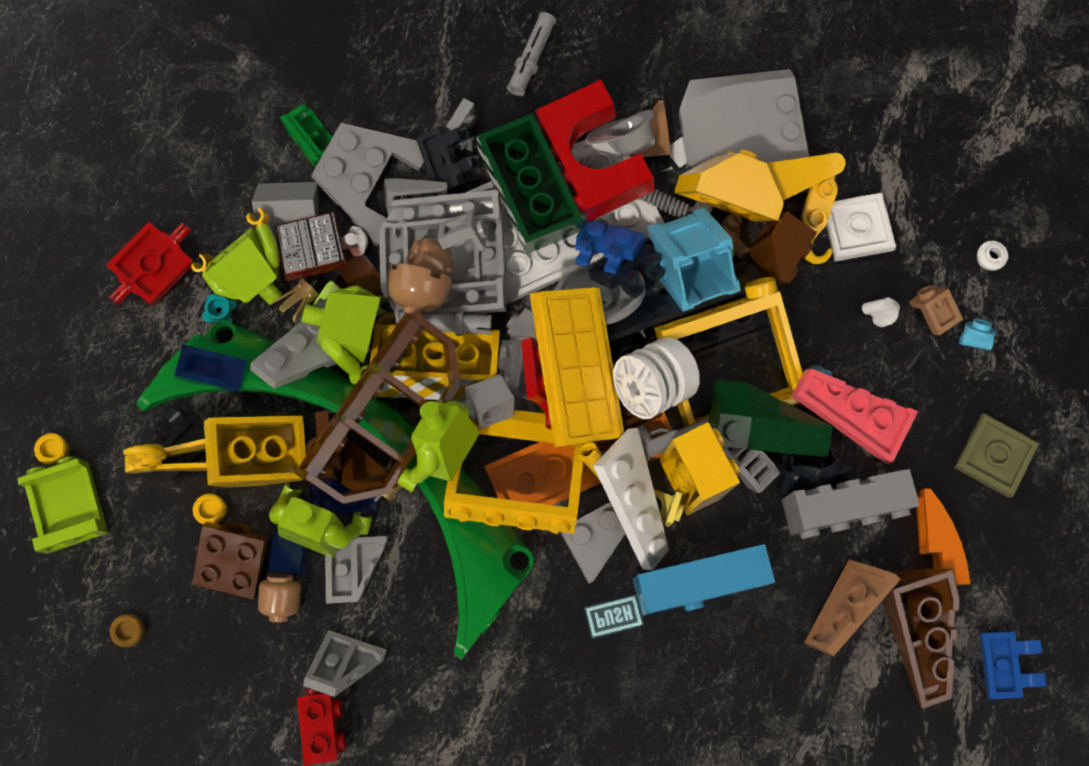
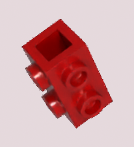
(320, 728)

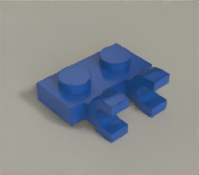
(612, 241)
(1003, 667)

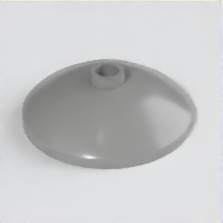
(615, 302)

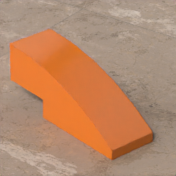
(939, 537)

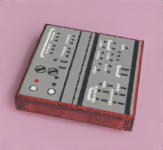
(310, 246)

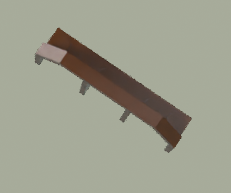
(368, 387)

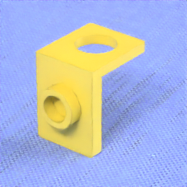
(671, 507)

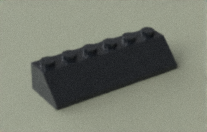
(638, 328)

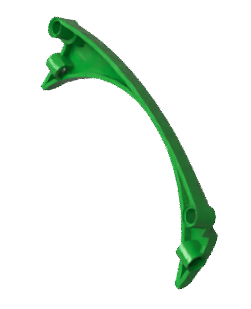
(478, 551)

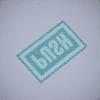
(613, 616)

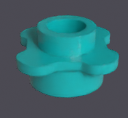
(215, 302)

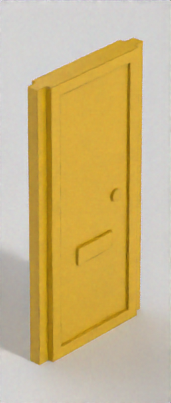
(576, 366)

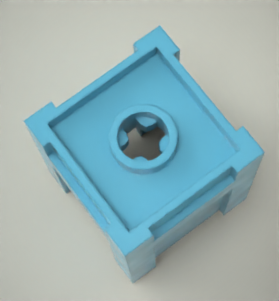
(694, 258)

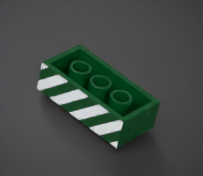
(529, 183)

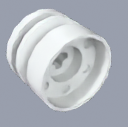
(656, 377)

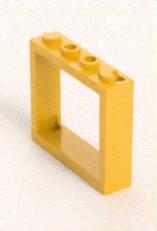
(732, 311)
(521, 514)

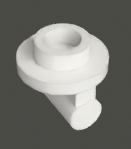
(355, 240)
(883, 311)

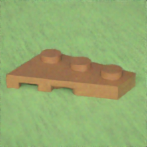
(849, 605)

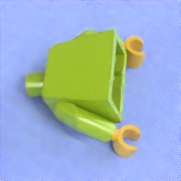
(245, 265)

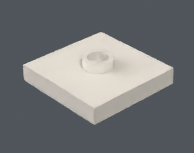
(860, 227)

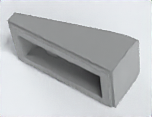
(405, 187)
(759, 474)

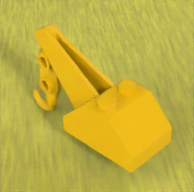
(757, 188)
(237, 451)

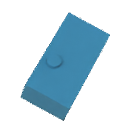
(703, 580)

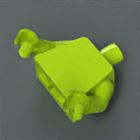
(346, 326)
(440, 442)
(313, 525)

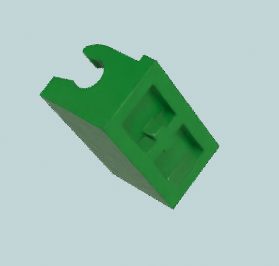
(307, 132)

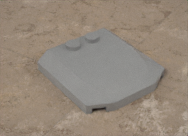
(743, 113)
(476, 276)

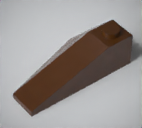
(923, 624)

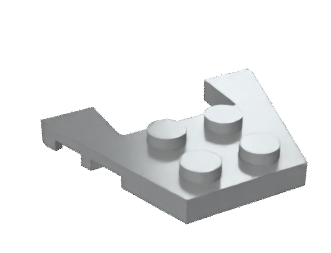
(353, 167)

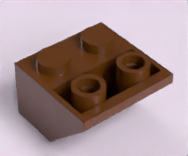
(781, 247)

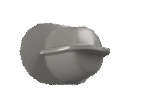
(626, 135)

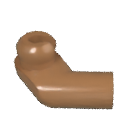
(732, 227)

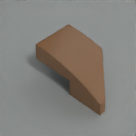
(660, 132)

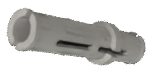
(527, 63)
(456, 323)

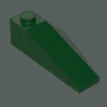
(765, 423)

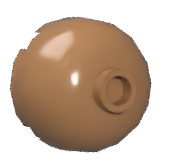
(417, 288)

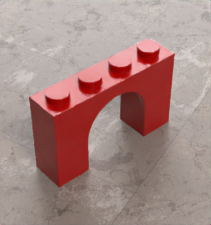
(594, 189)

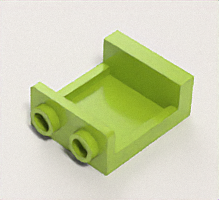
(63, 504)

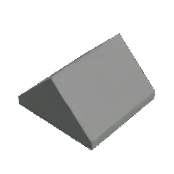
(286, 202)

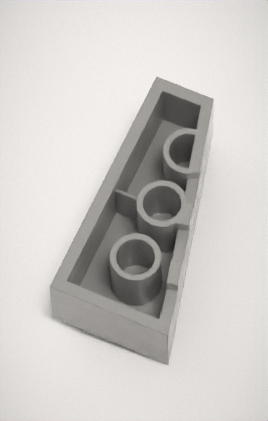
(850, 502)

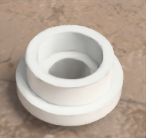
(986, 261)

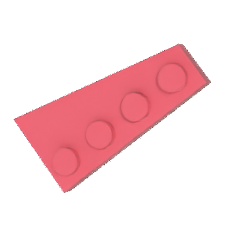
(864, 418)

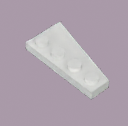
(631, 493)

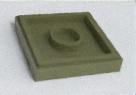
(996, 455)

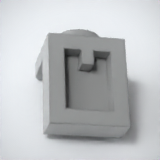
(463, 117)
(460, 229)

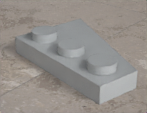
(291, 357)

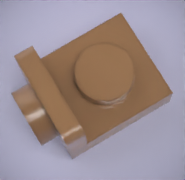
(937, 308)

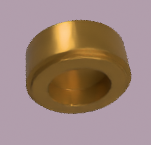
(127, 630)

